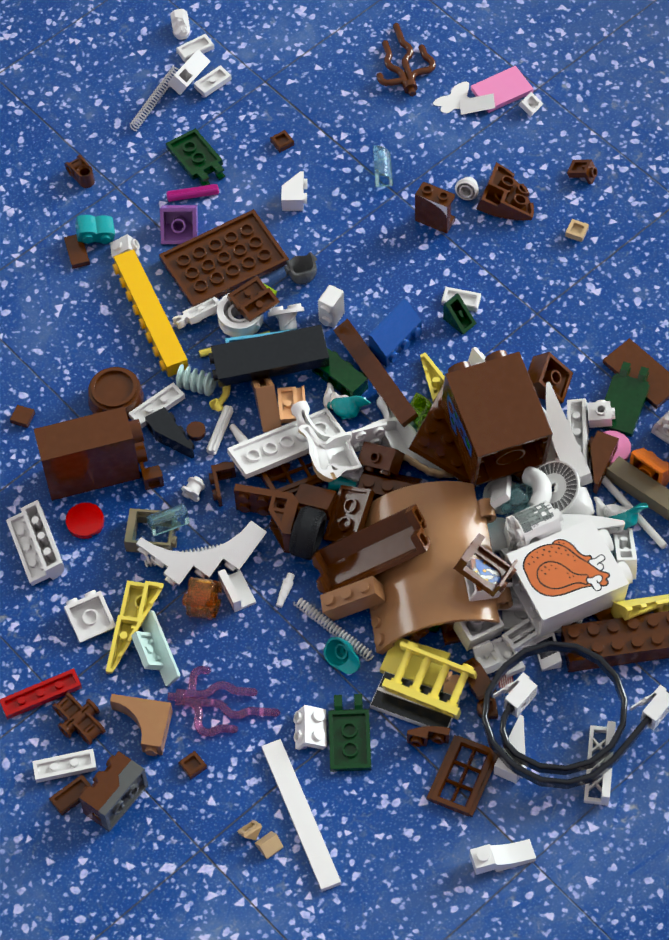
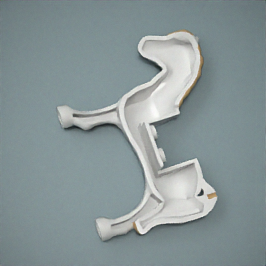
(336, 453)

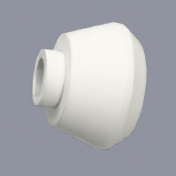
(467, 188)

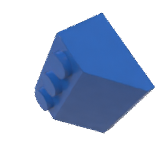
(395, 333)

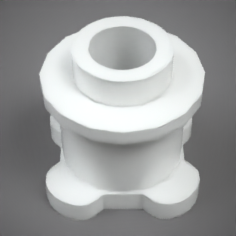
(193, 488)

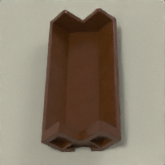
(371, 550)

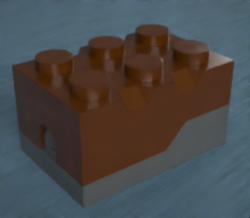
(113, 791)

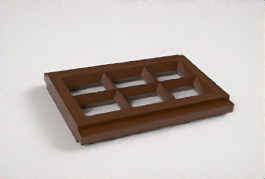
(293, 486)
(446, 767)

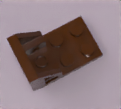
(279, 504)

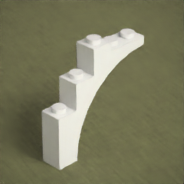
(179, 564)

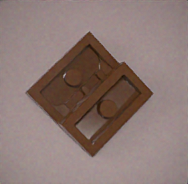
(253, 299)

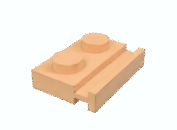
(286, 399)

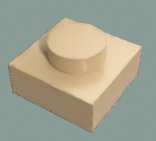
(577, 230)

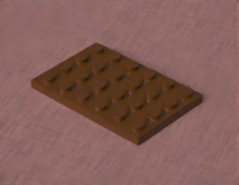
(223, 258)
(436, 442)

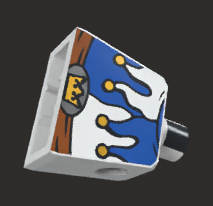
(488, 573)

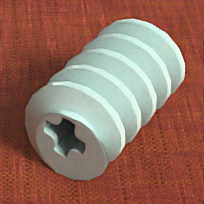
(195, 381)

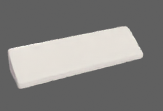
(578, 420)

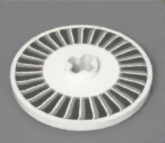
(566, 484)

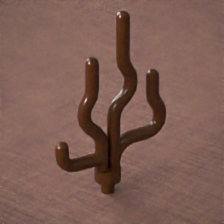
(406, 77)

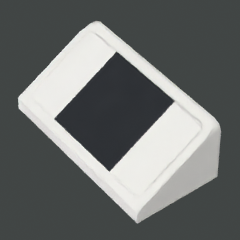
(550, 659)

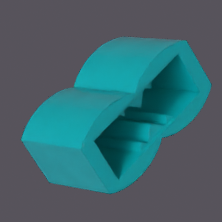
(95, 229)

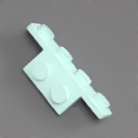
(155, 650)

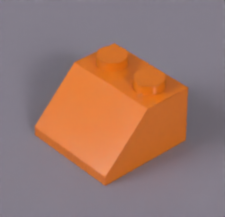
(651, 465)

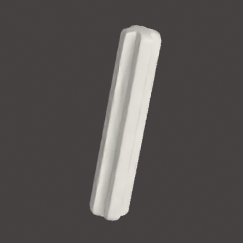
(219, 430)

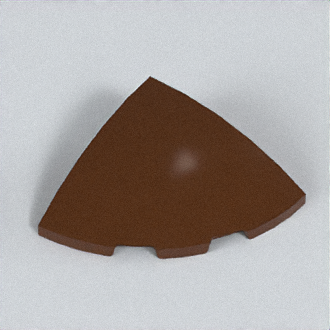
(505, 196)

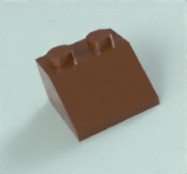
(546, 369)

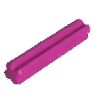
(193, 192)

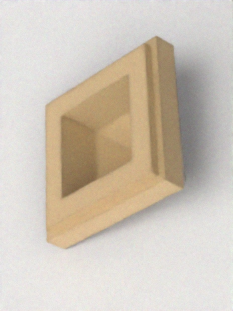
(250, 830)

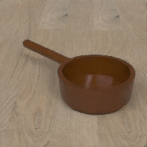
(114, 389)

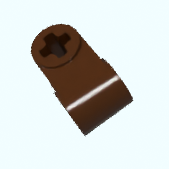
(81, 171)

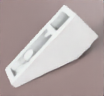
(625, 550)
(517, 739)

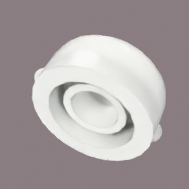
(232, 326)

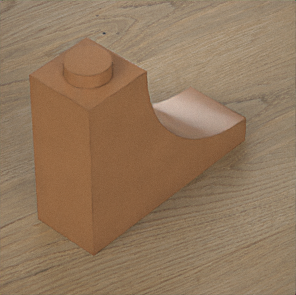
(266, 404)
(151, 717)

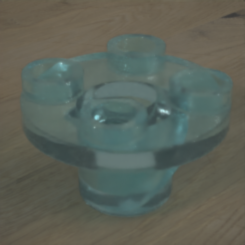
(518, 500)

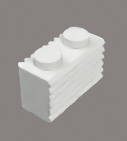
(331, 306)

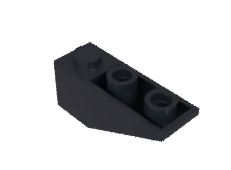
(166, 431)

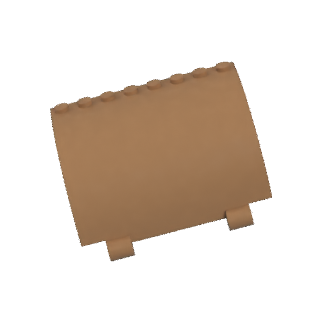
(427, 587)

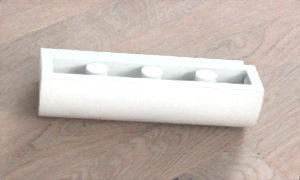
(35, 544)

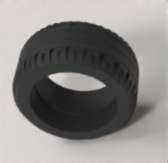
(307, 532)

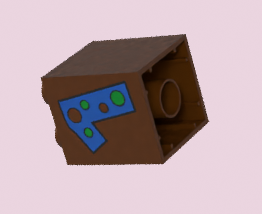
(495, 417)

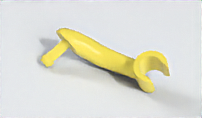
(217, 404)

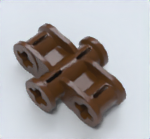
(78, 718)

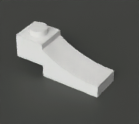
(501, 856)

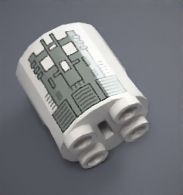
(534, 524)

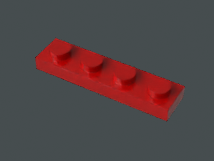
(40, 693)

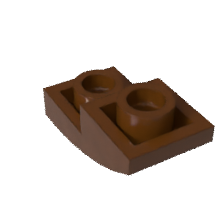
(420, 736)

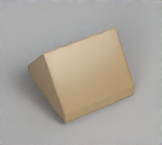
(269, 844)

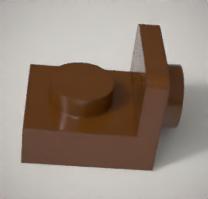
(583, 169)

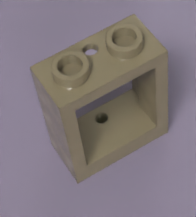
(139, 516)

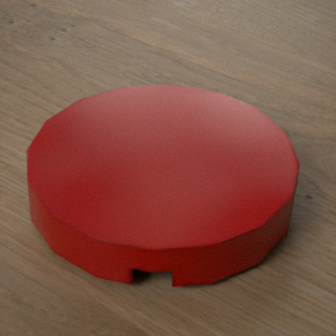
(84, 520)

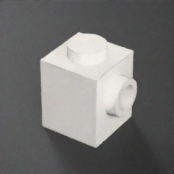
(600, 414)

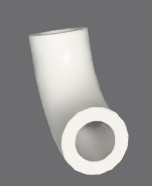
(540, 485)

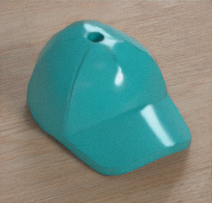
(341, 655)

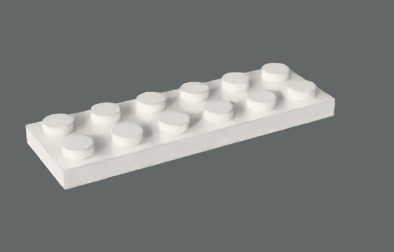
(279, 445)

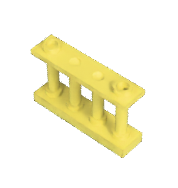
(431, 700)

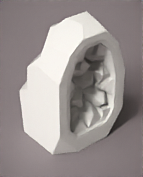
(180, 24)

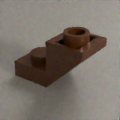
(479, 685)

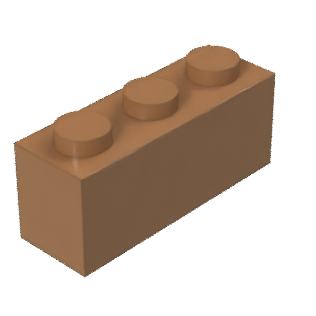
(352, 598)

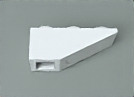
(188, 72)

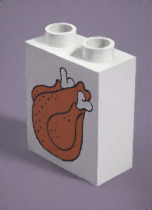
(568, 577)

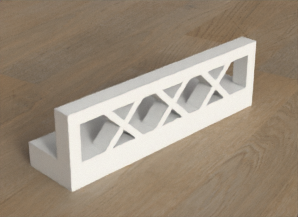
(606, 778)

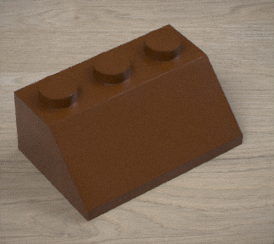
(382, 485)

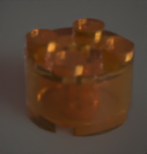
(202, 598)

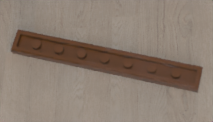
(376, 373)

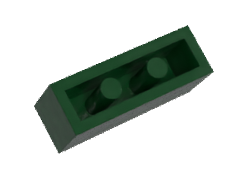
(343, 376)

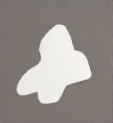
(452, 101)

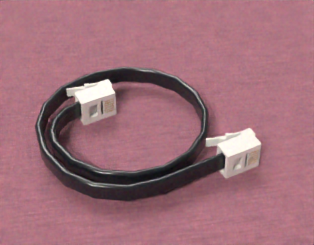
(523, 693)

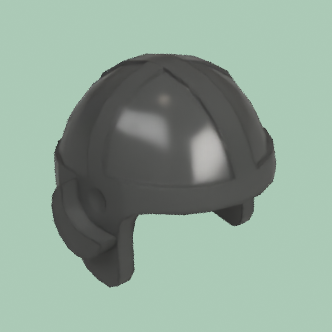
(302, 268)

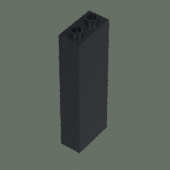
(269, 356)

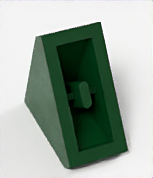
(457, 314)

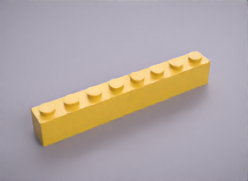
(150, 312)

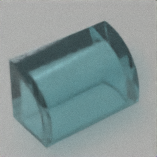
(382, 167)
(168, 519)

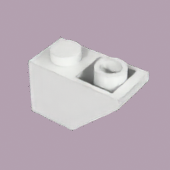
(293, 193)

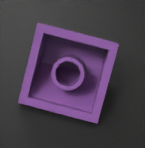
(178, 223)

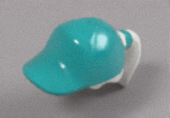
(343, 405)
(628, 513)

